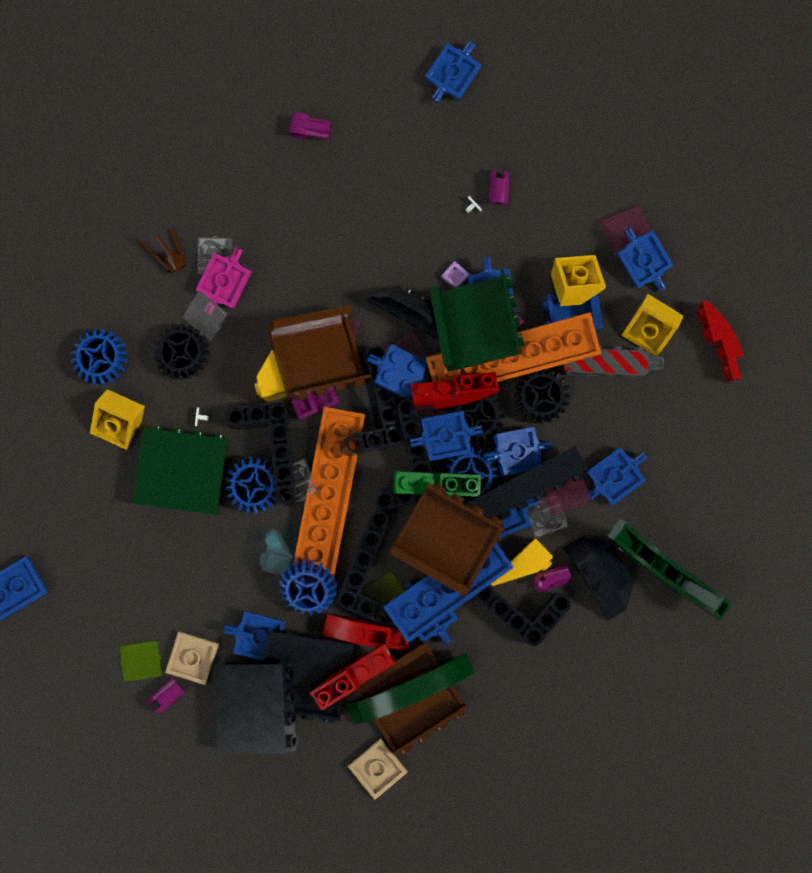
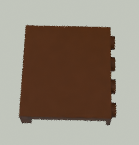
(316, 353)
(447, 538)
(419, 719)

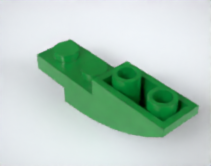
(454, 483)

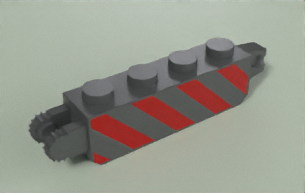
(616, 363)

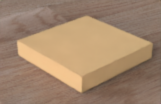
(192, 658)
(377, 768)

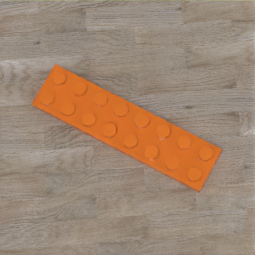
(544, 348)
(333, 476)

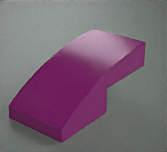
(315, 405)

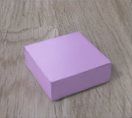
(455, 275)

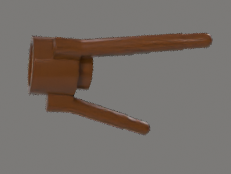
(174, 261)

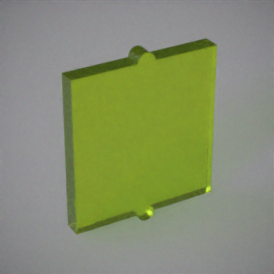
(383, 590)
(140, 660)

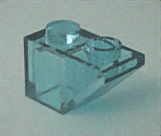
(277, 554)

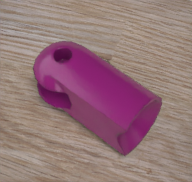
(499, 188)
(552, 578)
(166, 695)

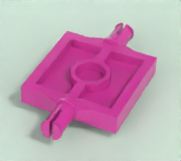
(224, 279)

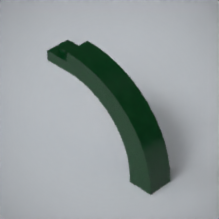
(411, 691)

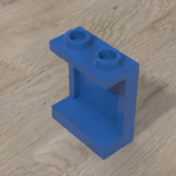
(556, 312)

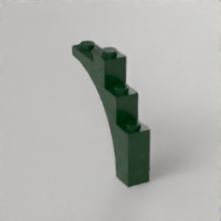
(667, 571)

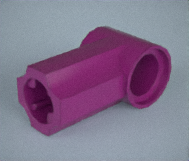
(304, 126)

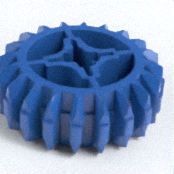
(96, 364)
(488, 476)
(251, 494)
(309, 597)

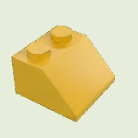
(577, 279)
(652, 325)
(269, 380)
(116, 419)

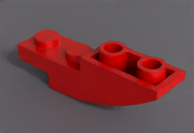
(719, 331)
(455, 392)
(364, 632)
(351, 676)

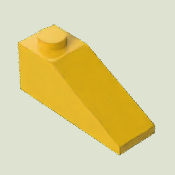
(526, 562)

